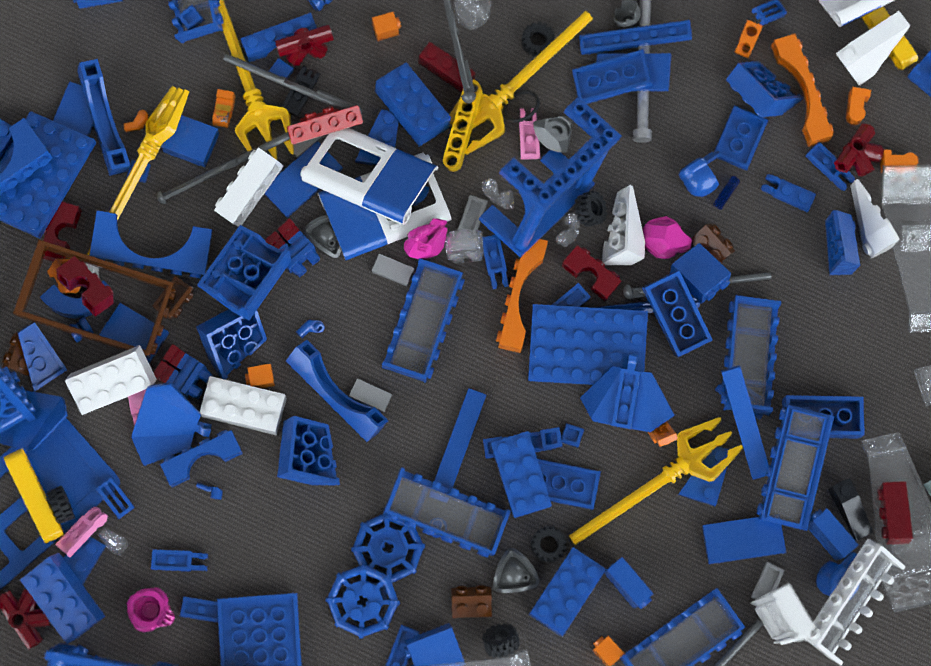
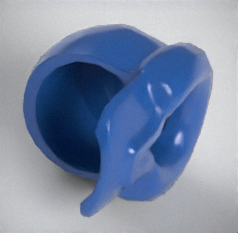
(698, 176)
(832, 573)

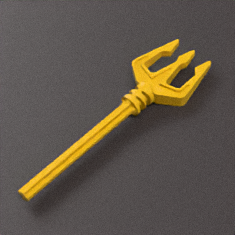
(491, 105)
(258, 114)
(159, 128)
(688, 461)

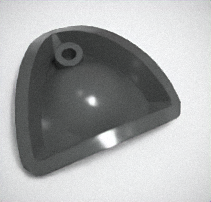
(554, 132)
(323, 236)
(514, 573)

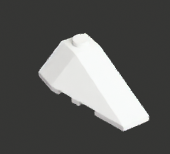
(870, 50)
(875, 233)
(626, 235)

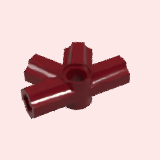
(305, 42)
(860, 152)
(32, 617)

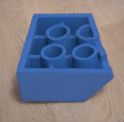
(761, 89)
(841, 244)
(230, 339)
(307, 453)

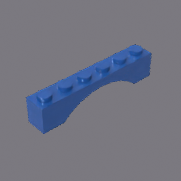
(109, 139)
(309, 365)

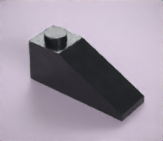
(851, 508)

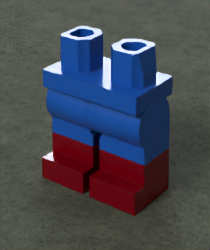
(299, 247)
(188, 375)

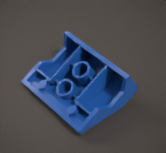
(244, 272)

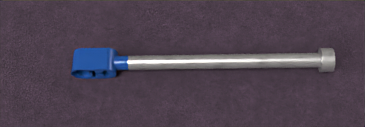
(642, 133)

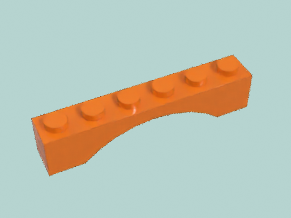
(790, 56)
(513, 331)

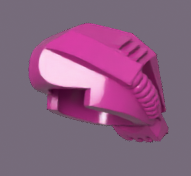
(665, 238)
(426, 240)
(149, 609)

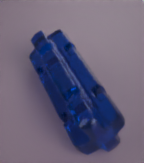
(726, 192)

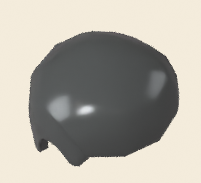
(627, 14)

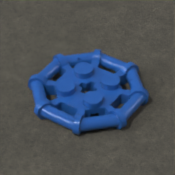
(394, 537)
(358, 611)

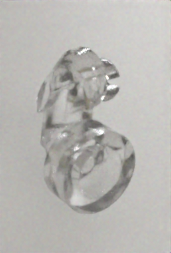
(504, 199)
(568, 236)

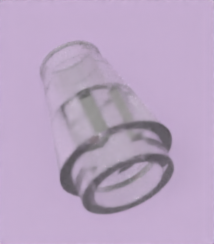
(115, 542)

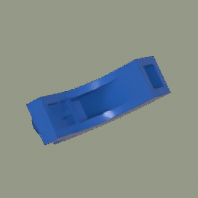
(65, 305)

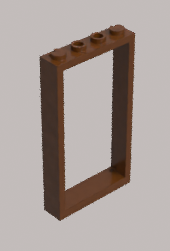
(32, 274)

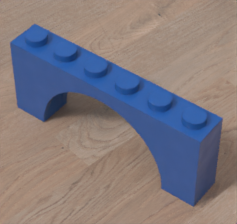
(27, 156)
(189, 259)

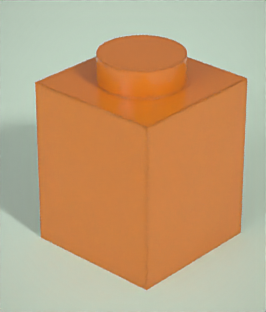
(386, 26)
(260, 376)
(607, 650)

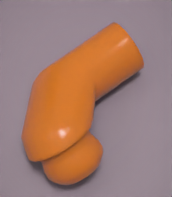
(138, 123)

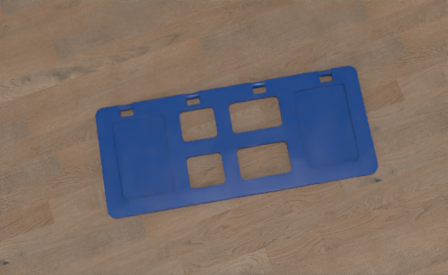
(58, 461)

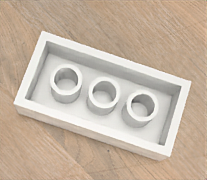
(248, 187)
(110, 380)
(243, 405)

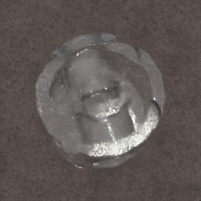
(472, 12)
(464, 245)

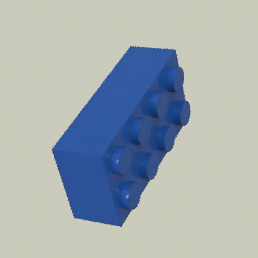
(412, 104)
(677, 313)
(847, 412)
(521, 474)
(567, 592)
(62, 598)

